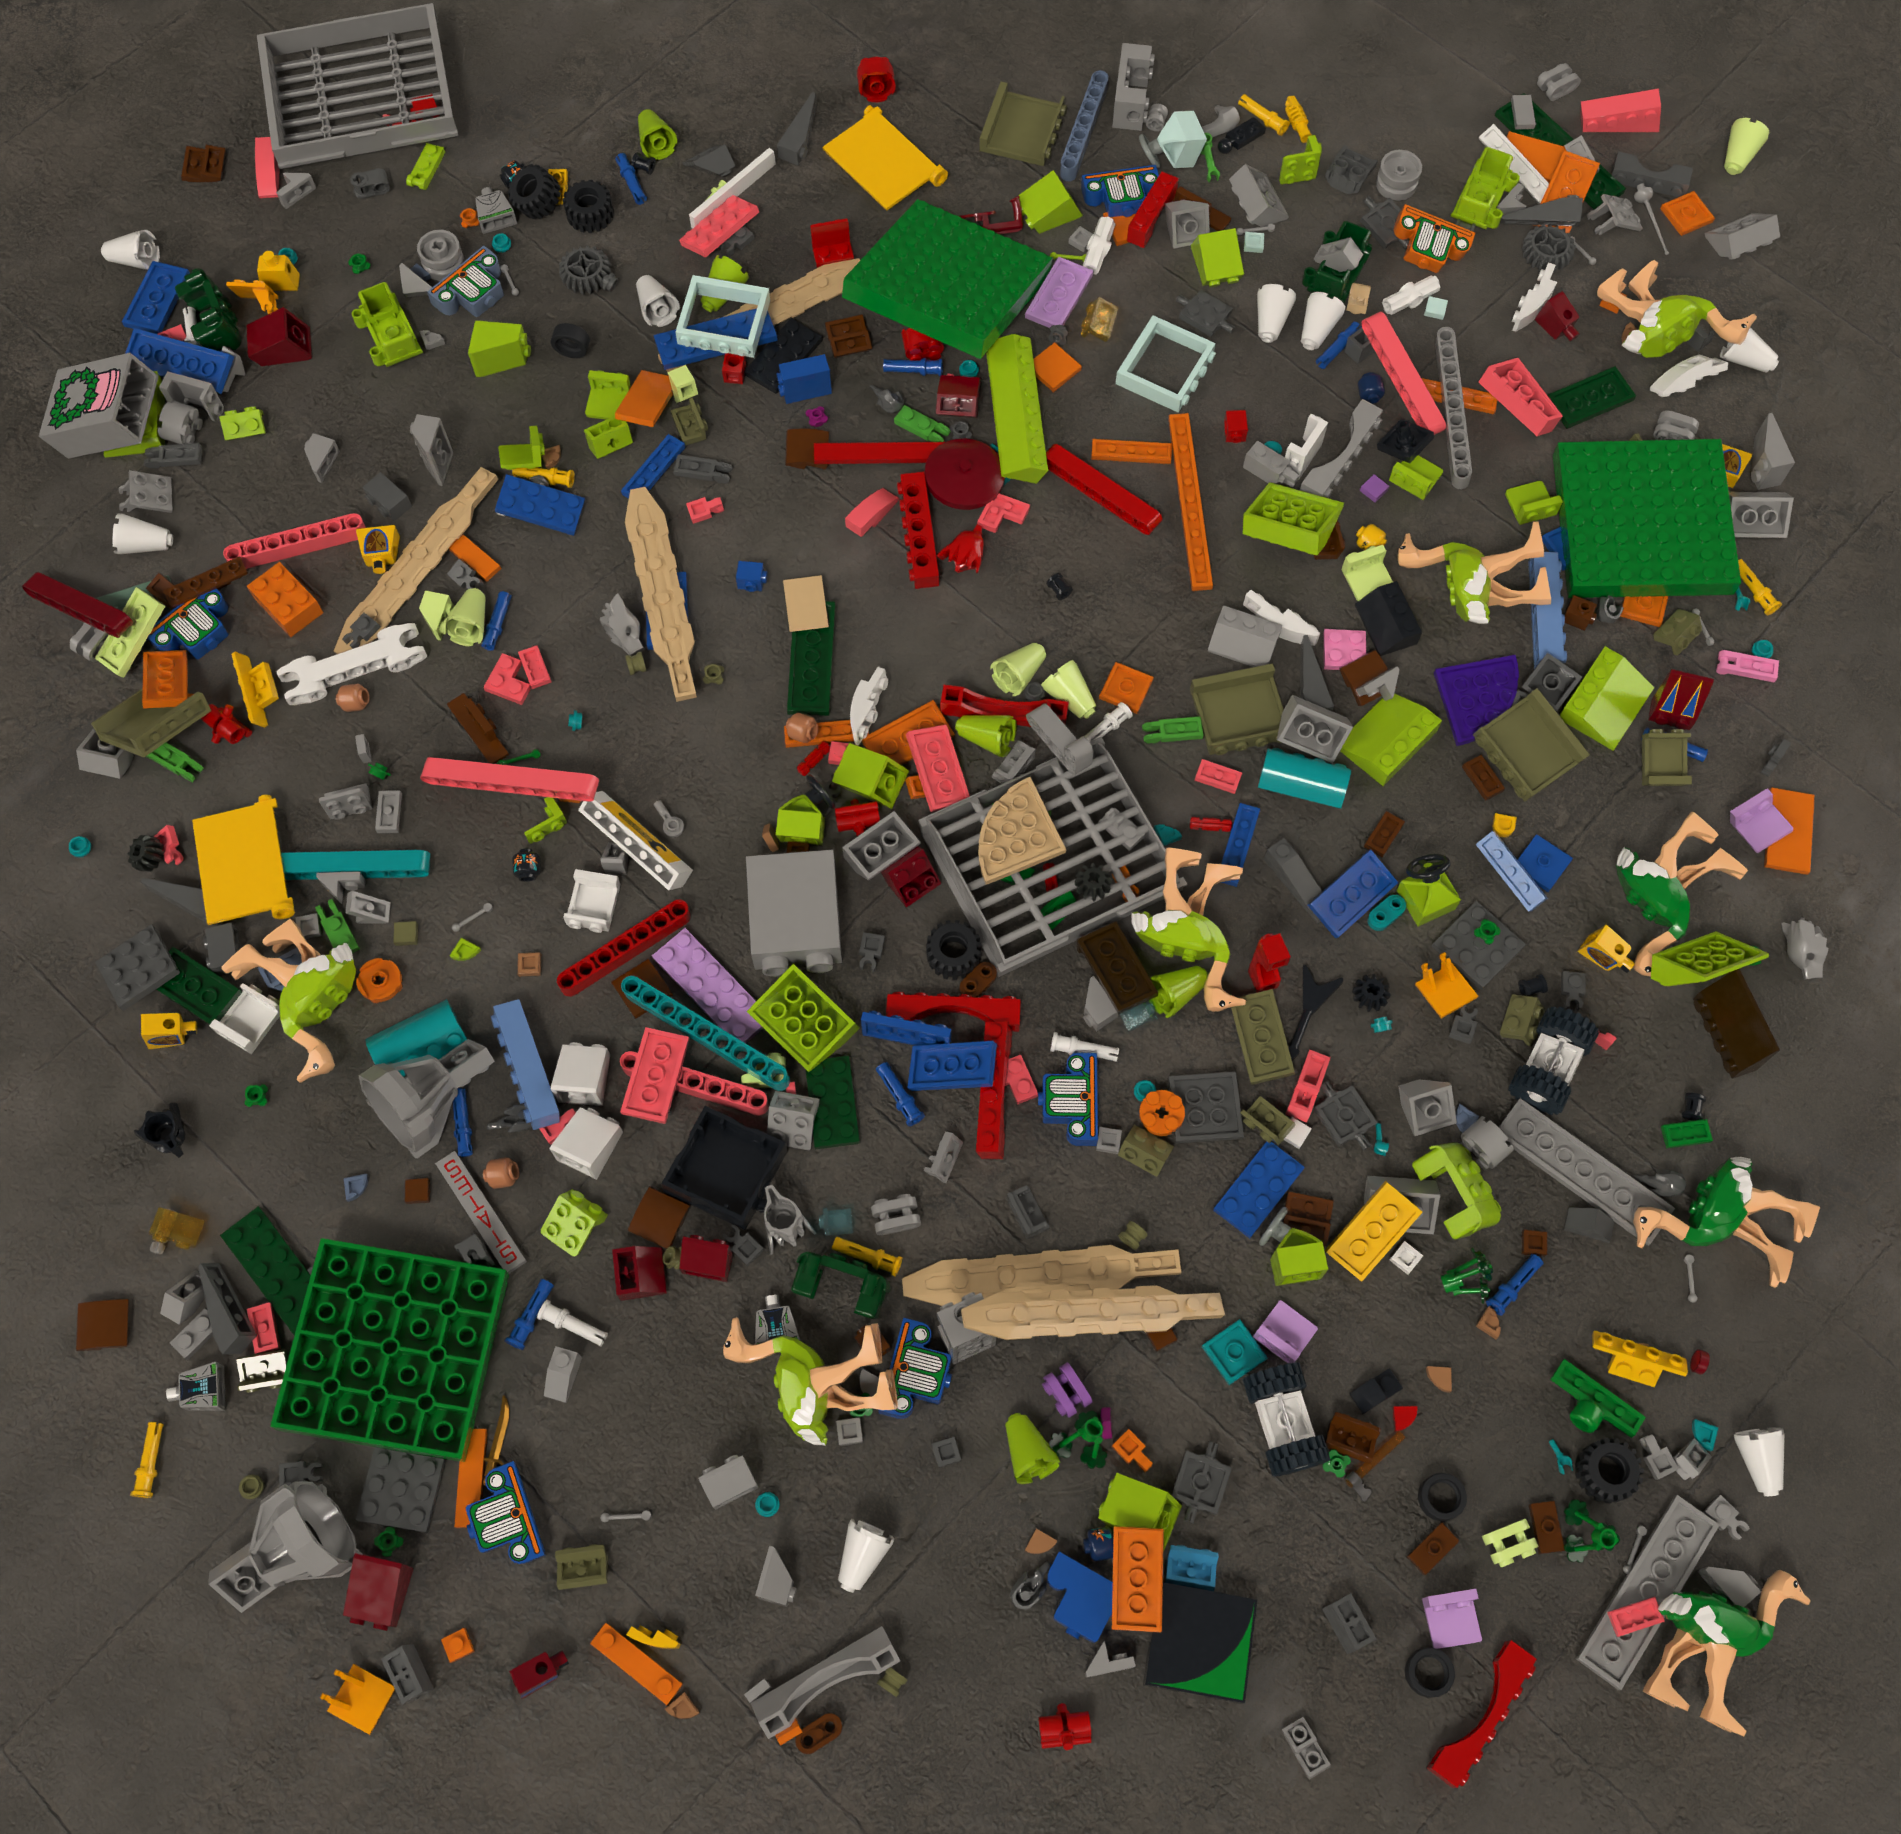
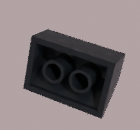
(1389, 619)

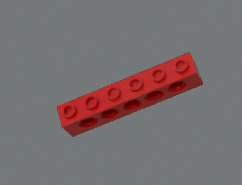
(926, 575)

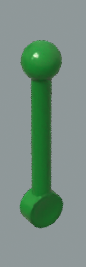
(535, 753)

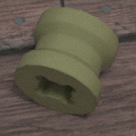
(635, 663)
(1132, 1235)
(892, 1681)

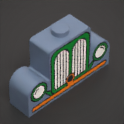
(469, 285)

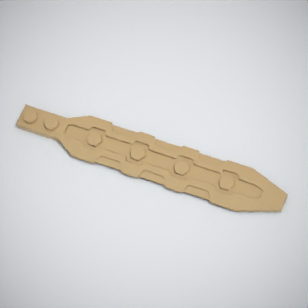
(803, 293)
(420, 557)
(661, 590)
(1037, 1273)
(1084, 1312)

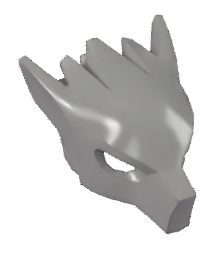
(619, 622)
(1806, 947)
(783, 1219)

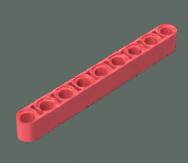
(510, 779)

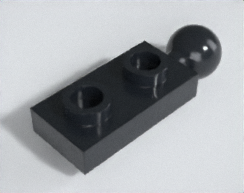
(1241, 135)

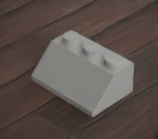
(1257, 197)
(1744, 234)
(432, 445)
(1761, 514)
(1244, 637)
(1313, 729)
(880, 846)
(1421, 1193)

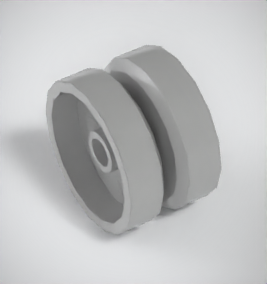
(1399, 175)
(439, 253)

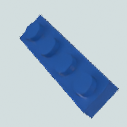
(655, 465)
(1240, 838)

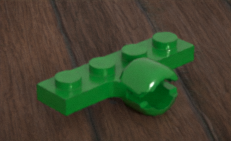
(1595, 1402)

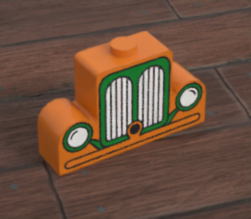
(1431, 239)

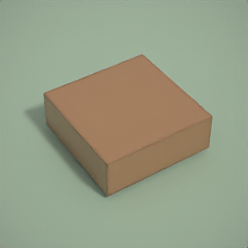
(529, 964)

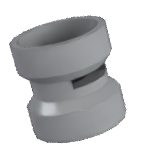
(1156, 117)

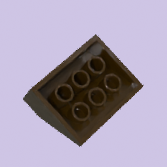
(1736, 1024)

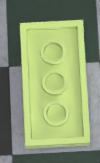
(120, 652)

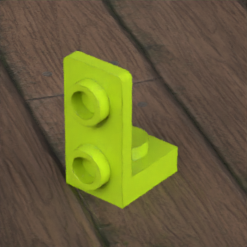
(553, 823)

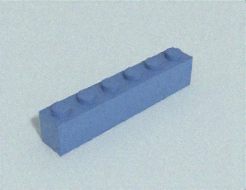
(1548, 619)
(526, 1065)

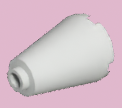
(132, 249)
(656, 302)
(1273, 310)
(1320, 319)
(1751, 353)
(138, 536)
(1763, 1457)
(862, 1554)

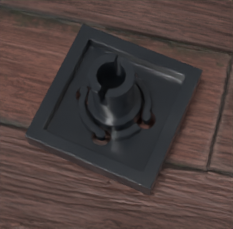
(1404, 436)

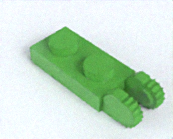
(921, 425)
(1174, 730)
(174, 760)
(337, 927)

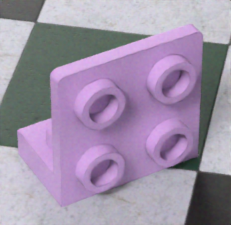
(1760, 821)
(1285, 1332)
(1452, 1618)

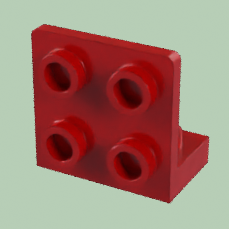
(831, 242)

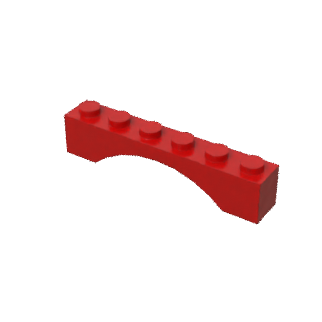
(961, 701)
(985, 1008)
(991, 1104)
(1510, 1670)

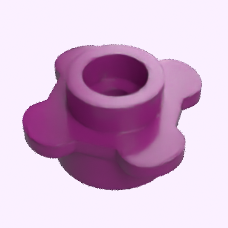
(816, 421)

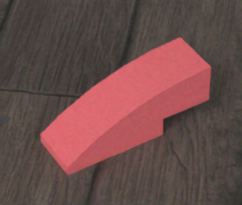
(266, 168)
(870, 511)
(1308, 1086)

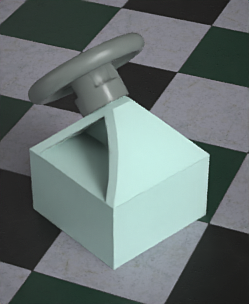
(1179, 140)

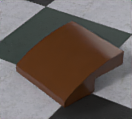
(203, 164)
(848, 336)
(801, 447)
(1360, 672)
(648, 974)
(1309, 1214)
(659, 1217)
(102, 1325)

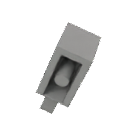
(1269, 465)

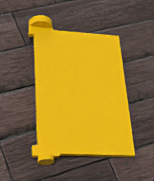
(883, 159)
(242, 863)

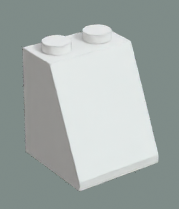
(581, 1074)
(587, 1142)

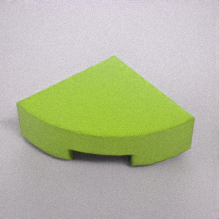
(464, 950)

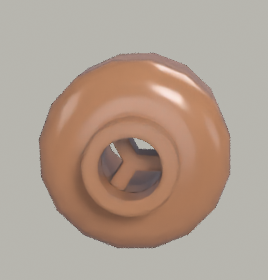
(352, 697)
(801, 727)
(501, 1173)

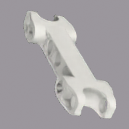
(318, 675)

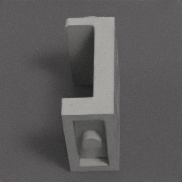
(192, 392)

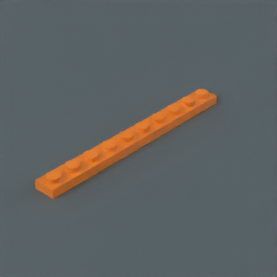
(1190, 502)

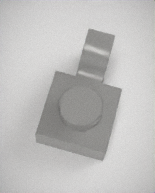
(1659, 1460)

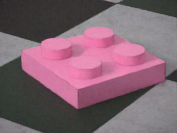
(1342, 647)

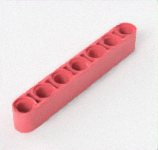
(1403, 373)
(296, 541)
(706, 1083)

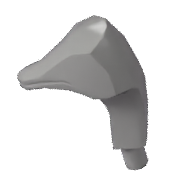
(1226, 121)

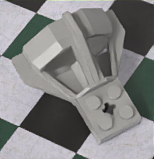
(419, 1104)
(285, 1547)

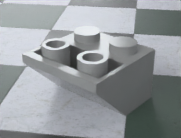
(728, 1481)

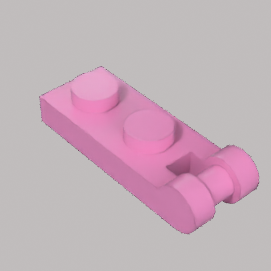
(1747, 666)

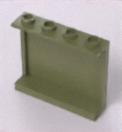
(1021, 126)
(1238, 709)
(147, 729)
(1530, 745)

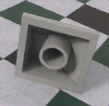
(1186, 221)
(1427, 1105)
(775, 1581)

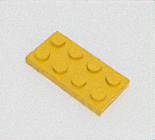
(1373, 1231)

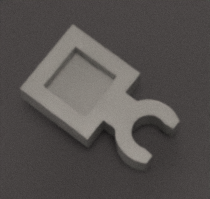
(1724, 1514)

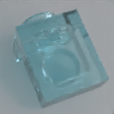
(1139, 1015)
(836, 1221)

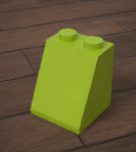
(1048, 204)
(1218, 257)
(497, 347)
(870, 775)
(1139, 1505)

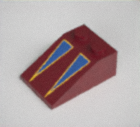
(1680, 699)

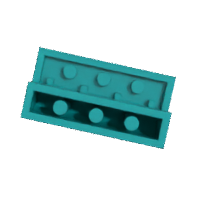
(1304, 777)
(426, 1033)

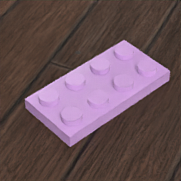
(1059, 293)

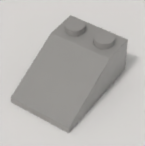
(1770, 455)
(102, 757)

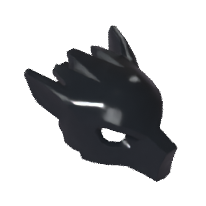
(163, 1130)

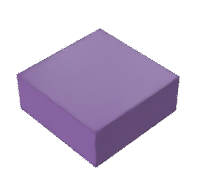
(1374, 488)

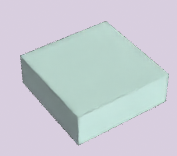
(1253, 242)
(1436, 308)

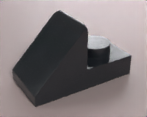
(1376, 1391)

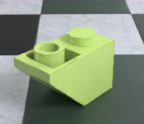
(682, 384)
(434, 610)

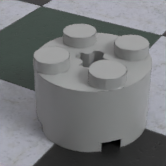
(179, 423)
(1486, 1143)

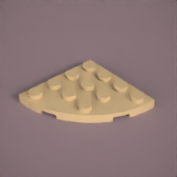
(1017, 834)

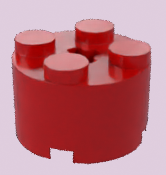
(876, 79)
(920, 345)

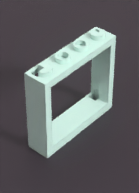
(728, 291)
(1152, 391)

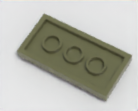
(1262, 1038)

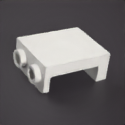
(1314, 436)
(592, 901)
(248, 1018)

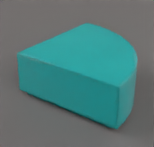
(1167, 834)
(1705, 1434)

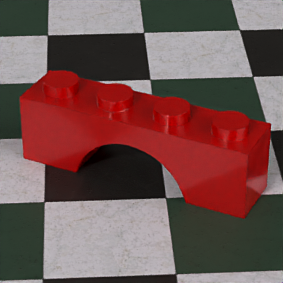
(1144, 221)
(1268, 957)

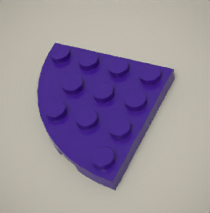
(1477, 693)

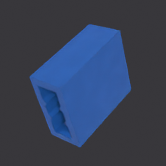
(804, 379)

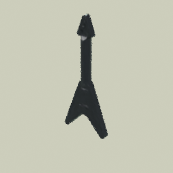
(1313, 998)

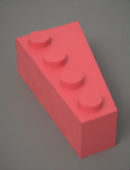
(1622, 113)
(1521, 395)

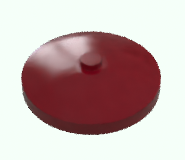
(964, 474)

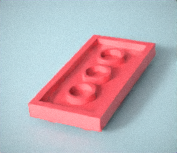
(719, 226)
(937, 766)
(655, 1075)

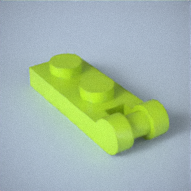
(425, 166)

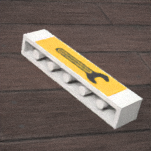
(636, 841)

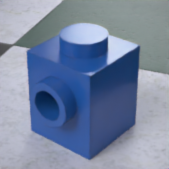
(750, 576)

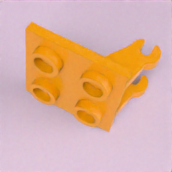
(255, 290)
(1446, 988)
(360, 1698)

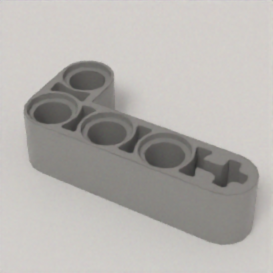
(1072, 752)

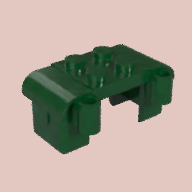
(1331, 281)
(218, 323)
(811, 1270)

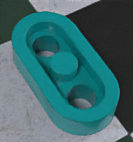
(1387, 911)

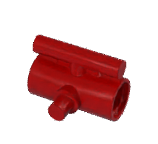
(225, 725)
(857, 816)
(1064, 1728)

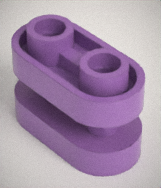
(1066, 1404)

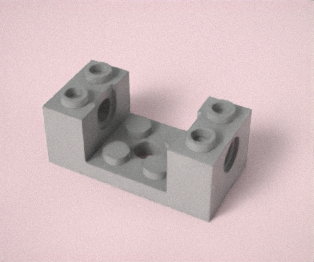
(1133, 71)
(960, 1341)

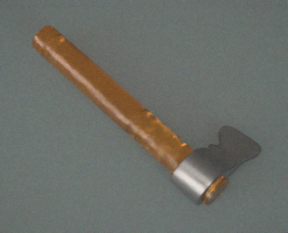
(1354, 1480)

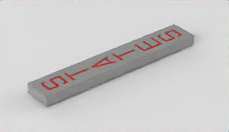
(481, 1212)

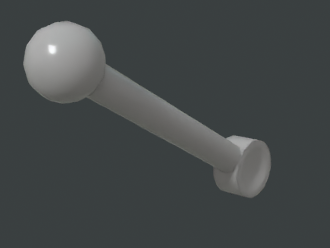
(1271, 227)
(1592, 260)
(504, 268)
(1709, 640)
(486, 908)
(1689, 1259)
(645, 1515)
(1641, 1531)

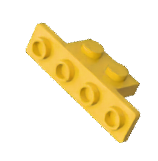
(256, 686)
(1637, 1361)

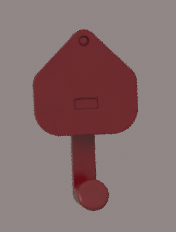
(1003, 227)

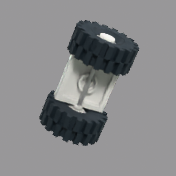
(1553, 1062)
(1285, 1419)

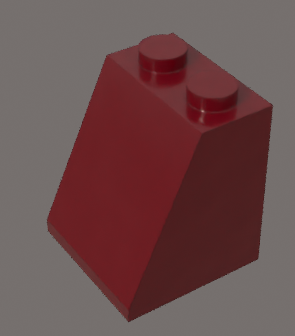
(278, 339)
(376, 1591)

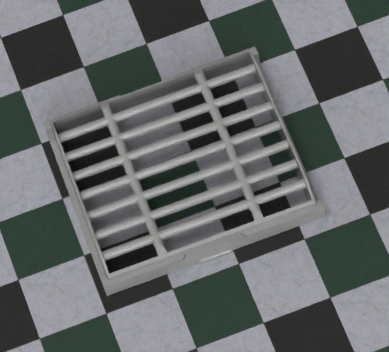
(345, 31)
(983, 799)

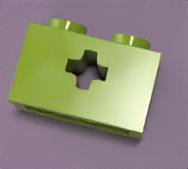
(608, 436)

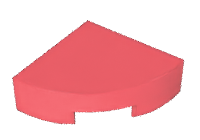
(1605, 1040)

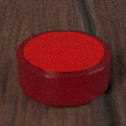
(1699, 1361)

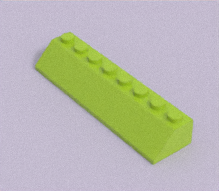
(1016, 409)

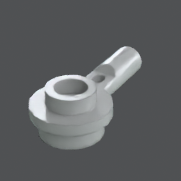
(672, 826)

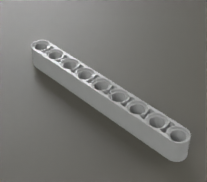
(1453, 415)

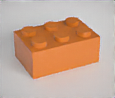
(285, 599)

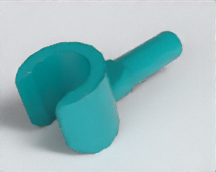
(1742, 601)
(1380, 1147)
(1562, 1460)

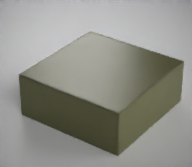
(405, 933)

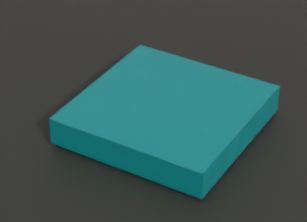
(1234, 1352)

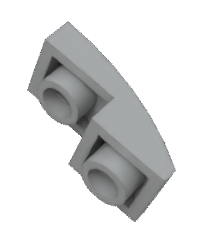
(1306, 1748)

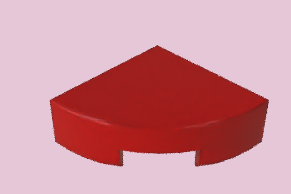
(1403, 1416)

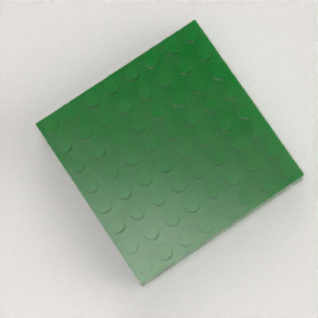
(947, 278)
(1646, 518)
(391, 1350)

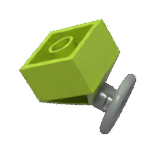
(1298, 1256)

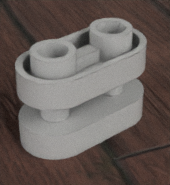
(1558, 81)
(1675, 426)
(88, 642)
(884, 1208)

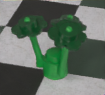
(1454, 1280)
(1090, 1429)
(1602, 1536)

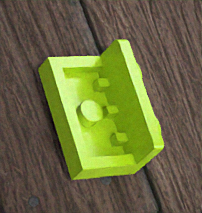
(242, 424)

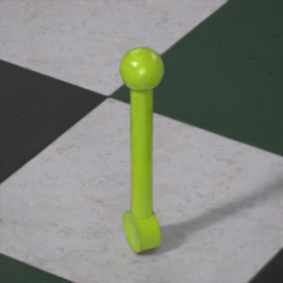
(1054, 255)

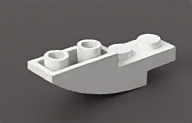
(1535, 299)
(1686, 373)
(1292, 624)
(863, 707)

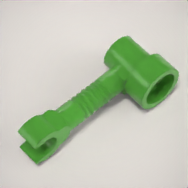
(1209, 158)

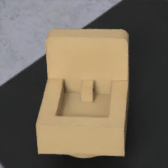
(1358, 298)

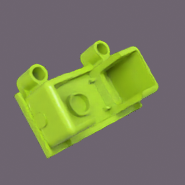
(1485, 189)
(387, 326)
(1465, 1173)

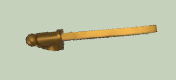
(498, 1438)

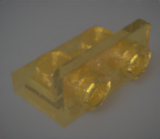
(1099, 319)
(176, 1228)

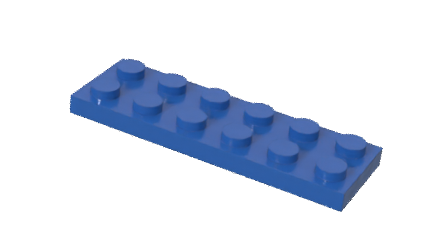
(734, 325)
(180, 357)

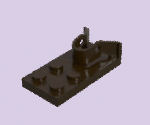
(1117, 967)

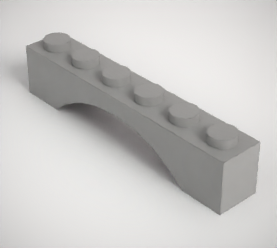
(1363, 421)
(865, 1656)

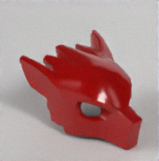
(965, 550)

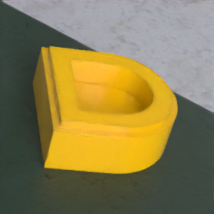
(1503, 824)

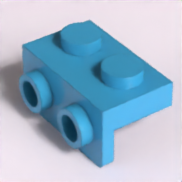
(1191, 1567)

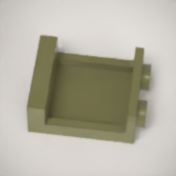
(1665, 758)

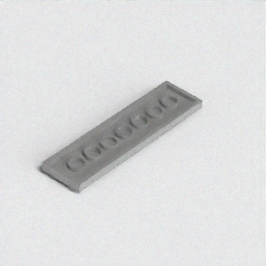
(1579, 1167)
(1657, 1573)

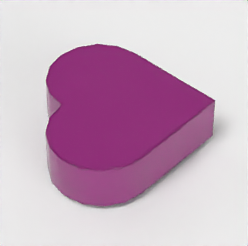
(1106, 1422)

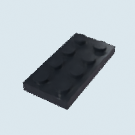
(792, 344)

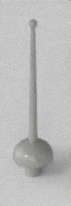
(1643, 195)

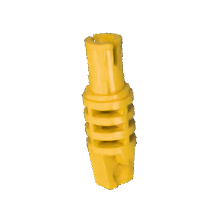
(1297, 118)

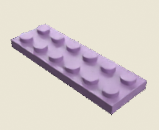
(708, 985)

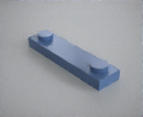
(1511, 871)

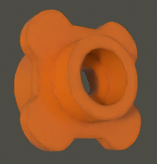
(469, 218)

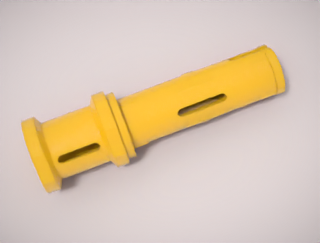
(1269, 118)
(553, 475)
(1757, 588)
(877, 1258)
(147, 1472)

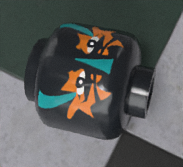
(509, 171)
(526, 865)

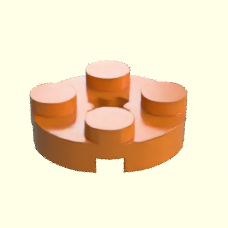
(390, 986)
(1170, 1122)

